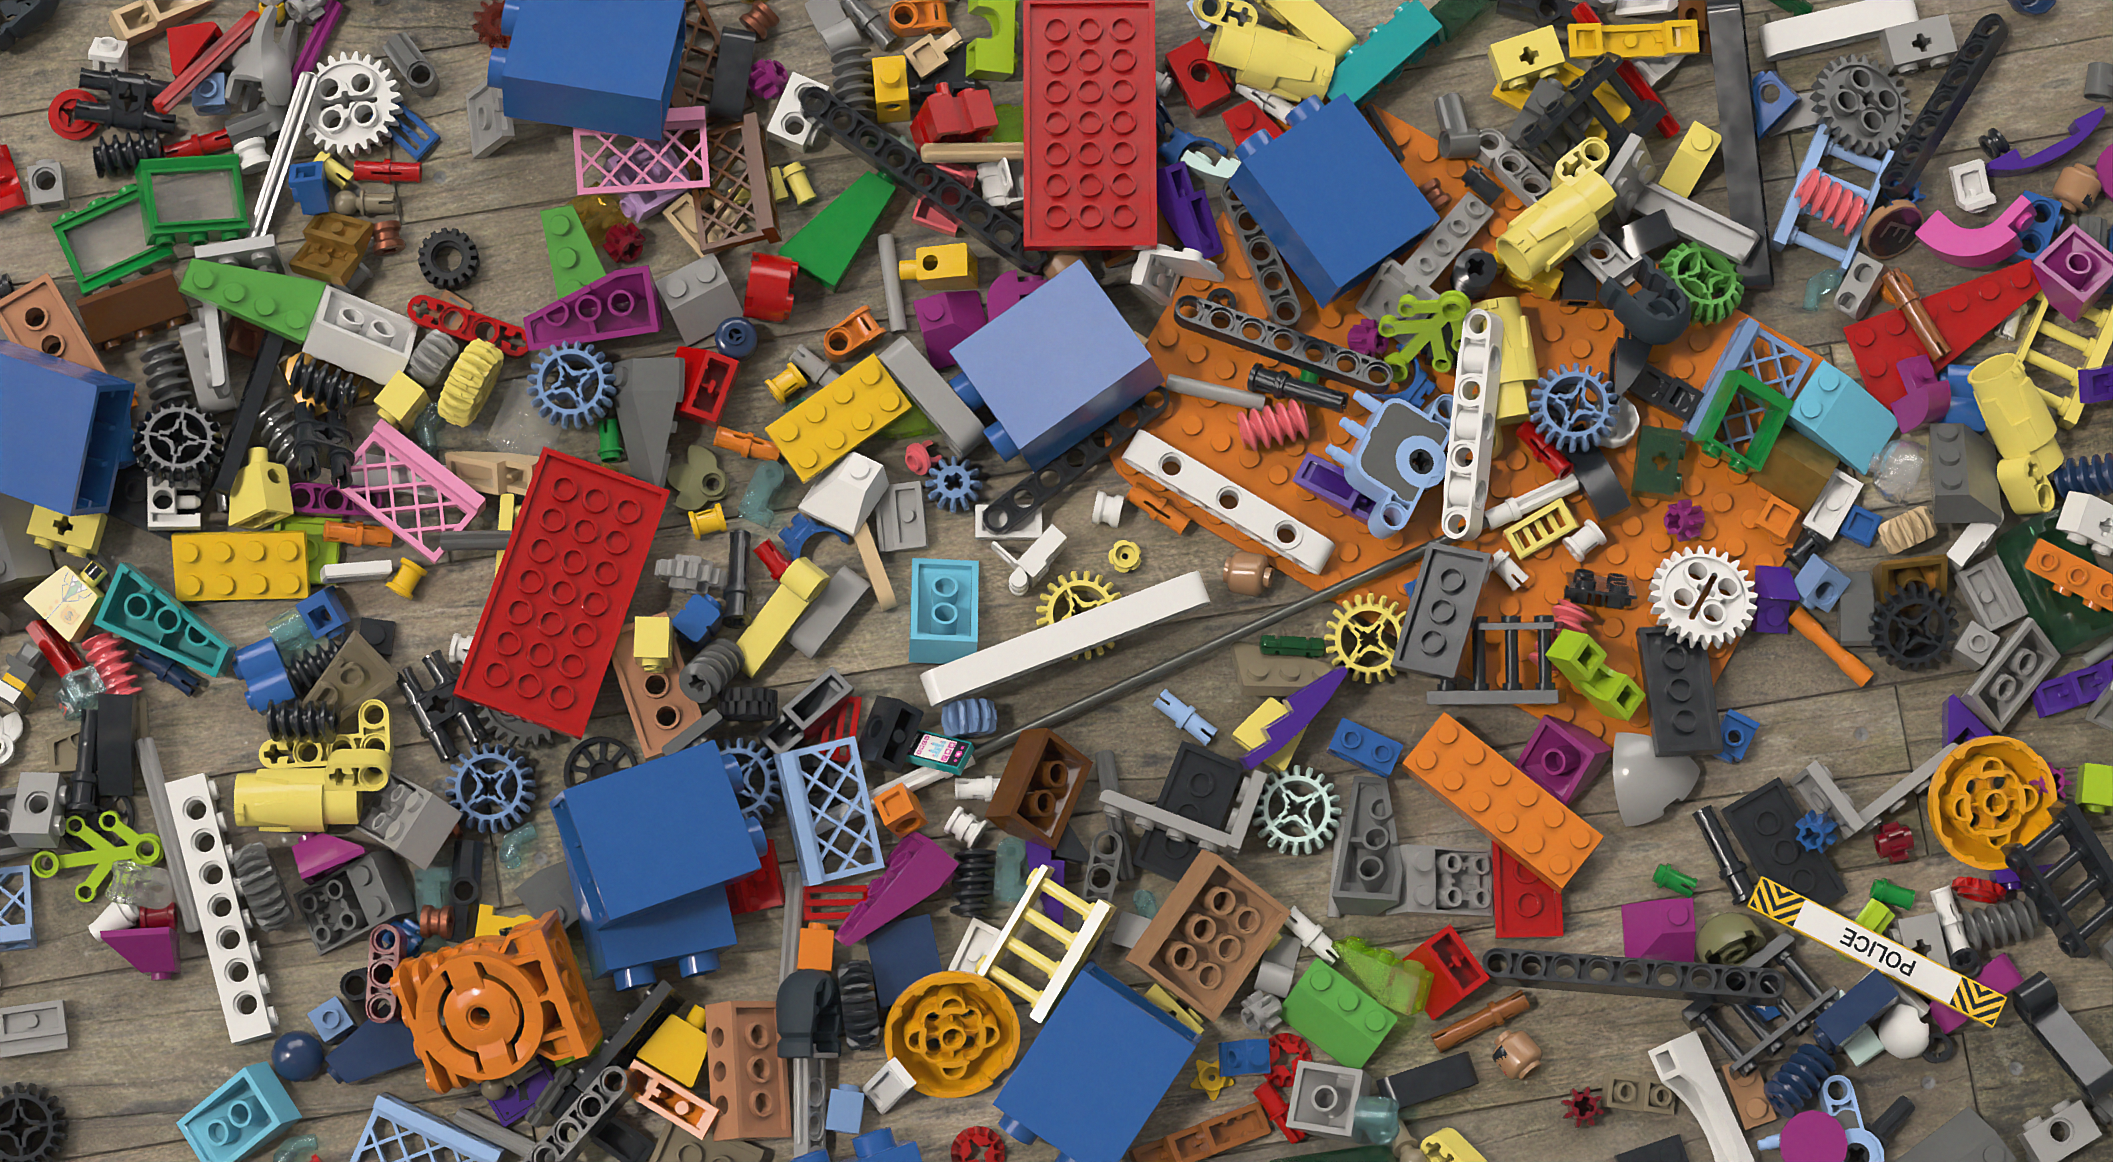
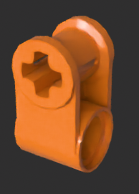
(922, 17)
(857, 330)

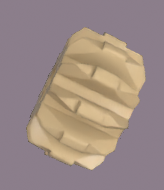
(1907, 529)

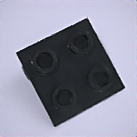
(952, 73)
(1615, 586)

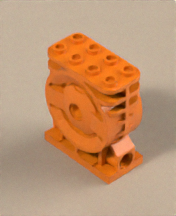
(527, 964)

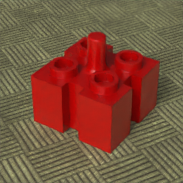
(954, 119)

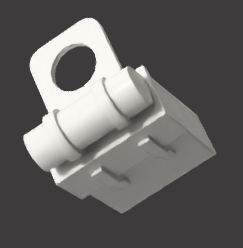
(1002, 183)
(1971, 543)
(1034, 562)

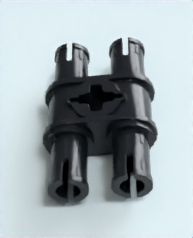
(113, 113)
(322, 445)
(431, 722)

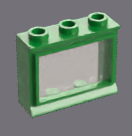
(191, 200)
(108, 241)

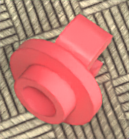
(919, 459)

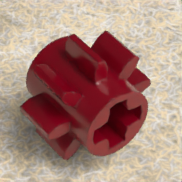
(624, 242)
(1893, 842)
(1590, 1102)

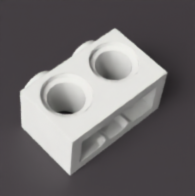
(789, 112)

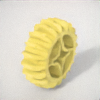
(470, 383)
(1067, 590)
(1346, 620)

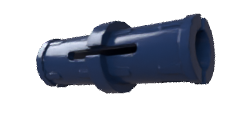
(167, 670)

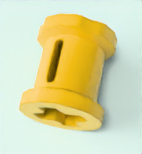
(786, 383)
(707, 521)
(406, 578)

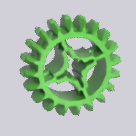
(1706, 275)

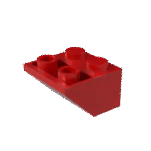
(706, 385)
(1454, 970)

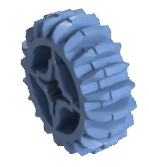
(585, 378)
(1560, 401)
(747, 770)
(502, 777)

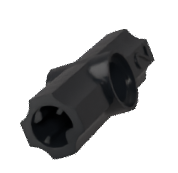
(1529, 11)
(466, 869)

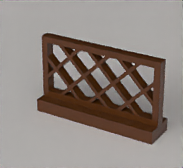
(680, 94)
(760, 187)

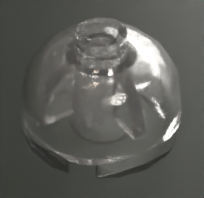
(1896, 470)

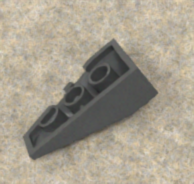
(646, 410)
(1370, 856)
(549, 891)

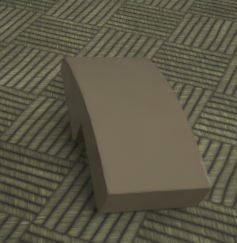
(1637, 1094)

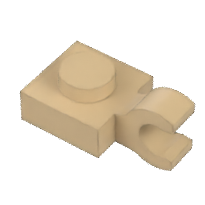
(929, 55)

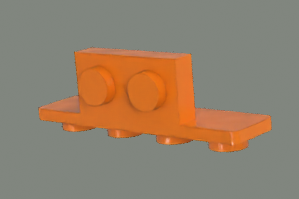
(2072, 575)

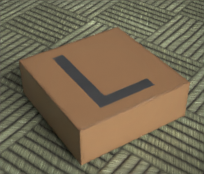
(453, 320)

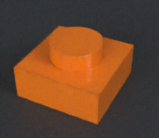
(1777, 517)

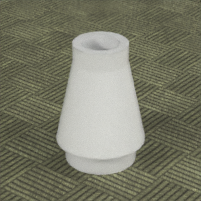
(114, 917)

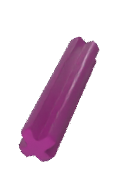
(317, 40)

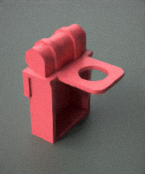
(931, 219)

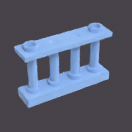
(1786, 230)

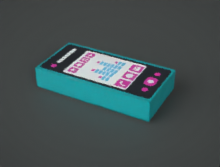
(939, 752)

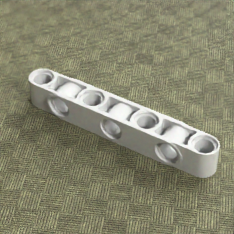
(1472, 425)
(1250, 516)

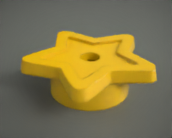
(1202, 1080)

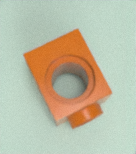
(900, 810)
(816, 948)

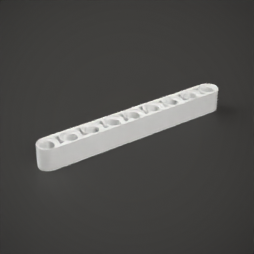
(1065, 639)

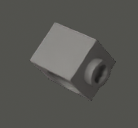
(51, 199)
(1973, 645)

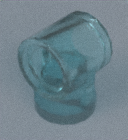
(289, 630)
(1377, 1117)

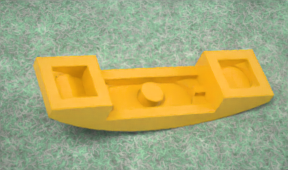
(1633, 40)

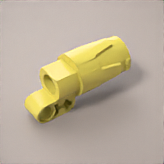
(1266, 57)
(1562, 217)
(1517, 366)
(2020, 431)
(310, 796)

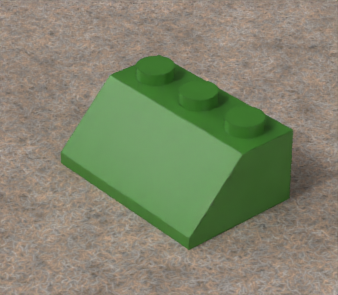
(1336, 1015)

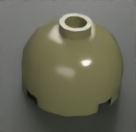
(1728, 939)

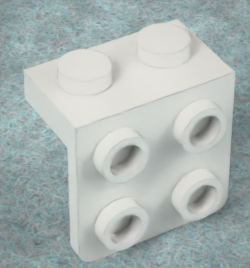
(1159, 271)

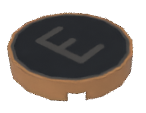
(1891, 229)

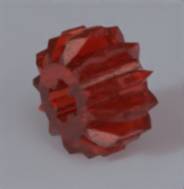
(487, 27)

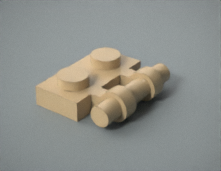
(683, 219)

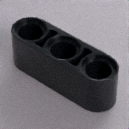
(731, 74)
(1429, 1080)

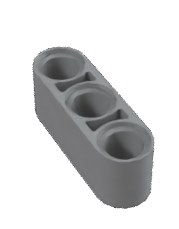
(208, 401)
(828, 612)

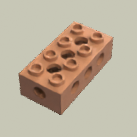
(59, 327)
(646, 707)
(745, 1073)

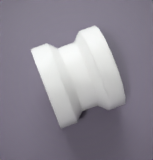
(252, 155)
(1107, 509)

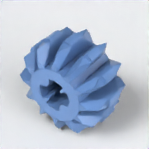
(957, 495)
(969, 718)

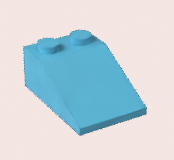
(1841, 417)
(943, 610)
(240, 1116)

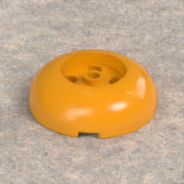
(1952, 806)
(952, 1067)

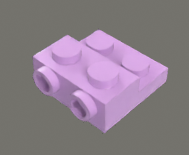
(646, 204)

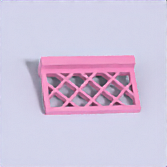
(677, 119)
(425, 468)

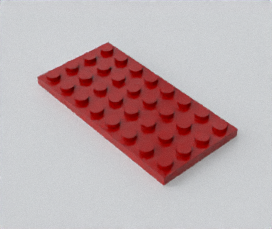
(1089, 125)
(561, 593)

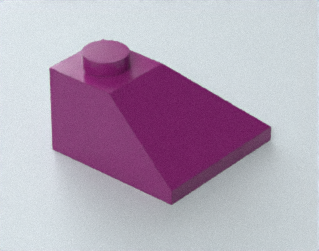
(2074, 272)
(946, 322)
(1562, 758)
(323, 855)
(1659, 930)
(148, 950)

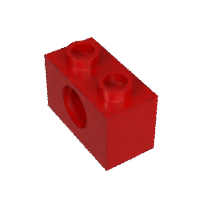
(1199, 96)

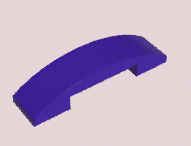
(2012, 164)

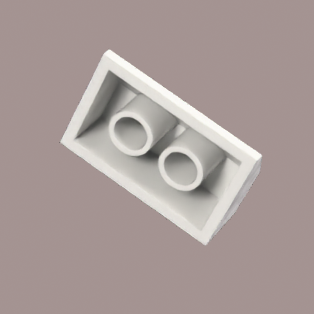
(360, 336)

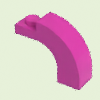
(1980, 245)

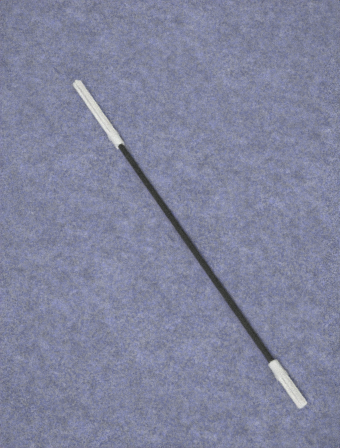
(1495, 517)

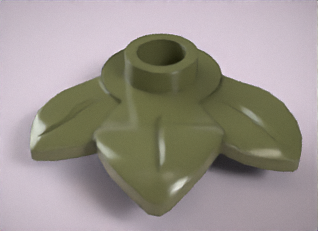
(693, 478)

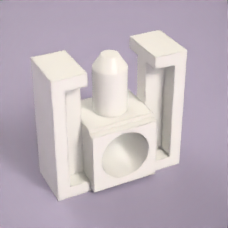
(167, 518)

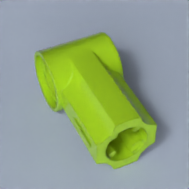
(1874, 917)

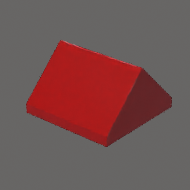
(189, 43)

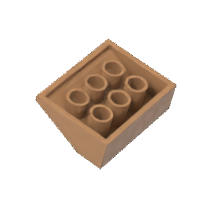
(1208, 935)

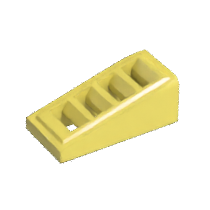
(1566, 514)

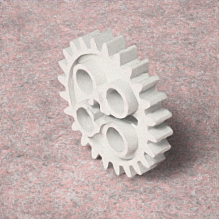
(350, 132)
(1674, 582)

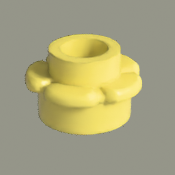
(1124, 547)

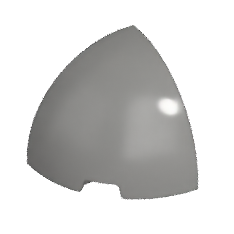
(1648, 782)

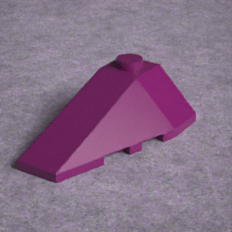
(608, 308)
(913, 873)

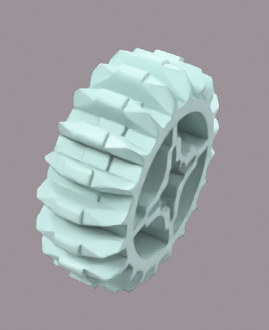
(1286, 796)

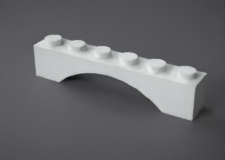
(1689, 1074)

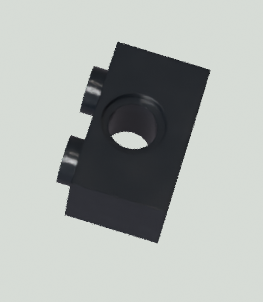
(888, 734)

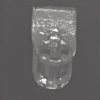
(138, 884)

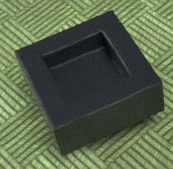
(378, 634)

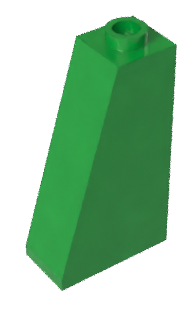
(840, 232)

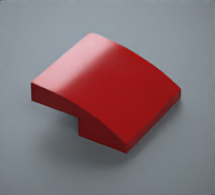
(760, 890)

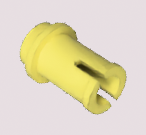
(333, 170)
(798, 183)

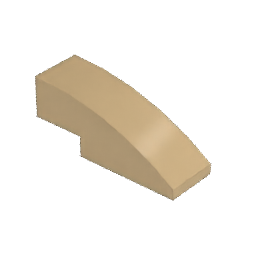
(150, 17)
(493, 471)

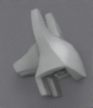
(263, 64)

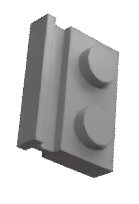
(902, 518)
(1991, 594)
(33, 1029)

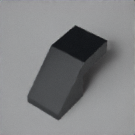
(1070, 848)

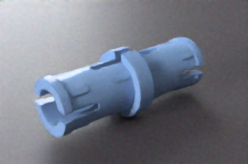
(1185, 717)

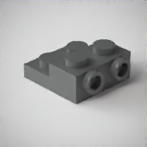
(1533, 109)

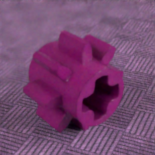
(768, 79)
(1367, 339)
(1684, 520)
(2059, 780)

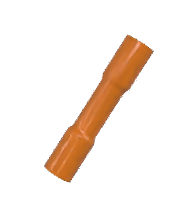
(1845, 660)

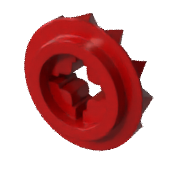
(61, 121)
(1978, 890)
(1291, 1045)
(981, 1137)

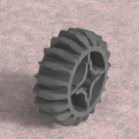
(263, 887)

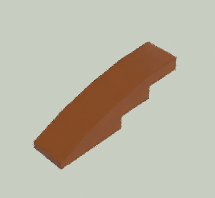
(1206, 1137)

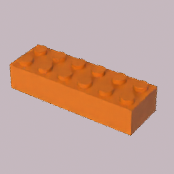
(1502, 802)

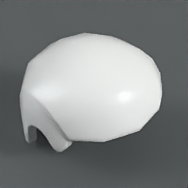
(1625, 428)
(1903, 1032)

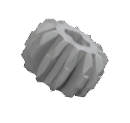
(432, 357)

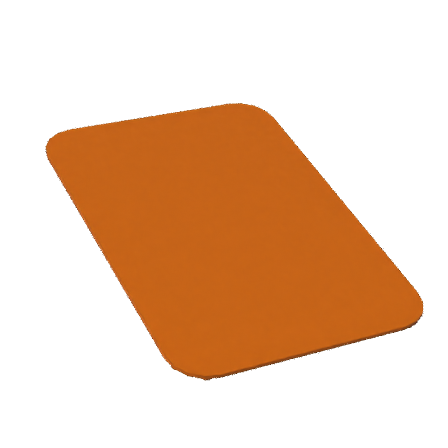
(1559, 336)

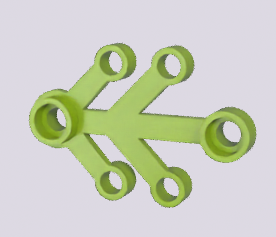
(1426, 330)
(104, 854)

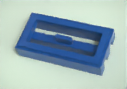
(425, 146)

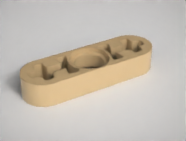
(874, 568)

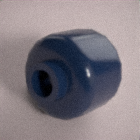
(738, 328)

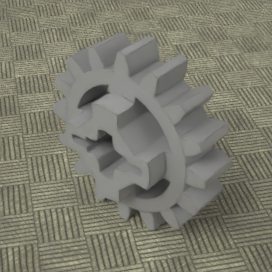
(690, 574)

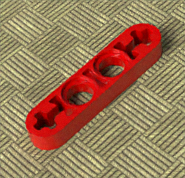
(471, 321)

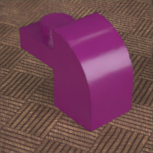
(1008, 291)
(1926, 398)

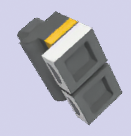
(23, 678)

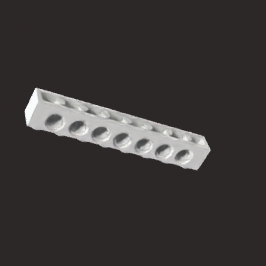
(182, 797)

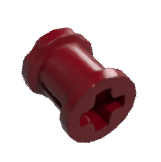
(159, 918)

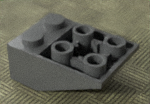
(355, 901)

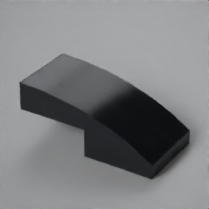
(1644, 234)
(1665, 393)

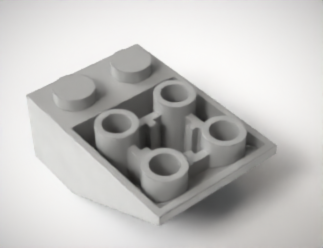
(408, 820)
(1445, 882)

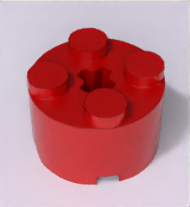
(768, 287)

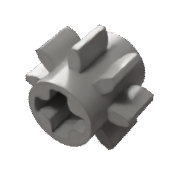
(305, 9)
(1261, 1012)

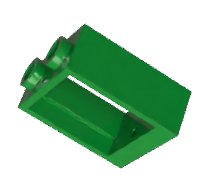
(1777, 409)

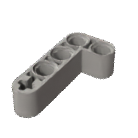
(929, 391)

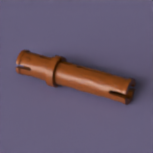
(1909, 303)
(1480, 1021)

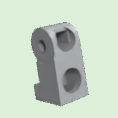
(1859, 286)

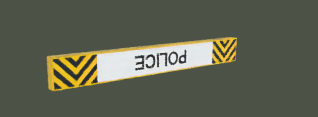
(1876, 952)

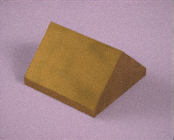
(1796, 469)
(1919, 570)

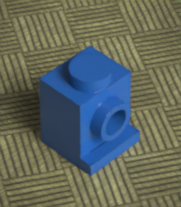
(310, 187)
(313, 613)
(1744, 727)
(1244, 1058)

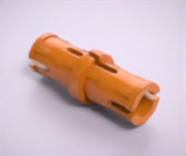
(746, 444)
(1173, 518)
(357, 534)

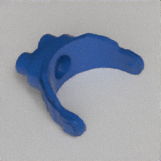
(1182, 142)
(1413, 393)
(801, 530)

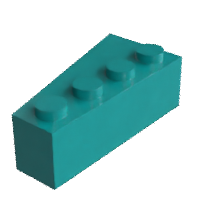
(1385, 53)
(155, 619)

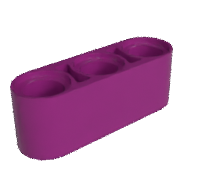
(319, 498)
(1997, 975)

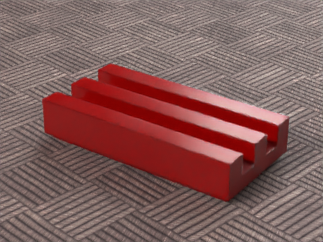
(55, 647)
(857, 701)
(836, 889)

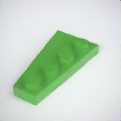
(570, 250)
(260, 297)

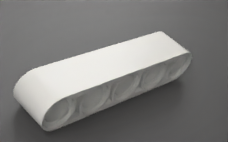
(1833, 27)

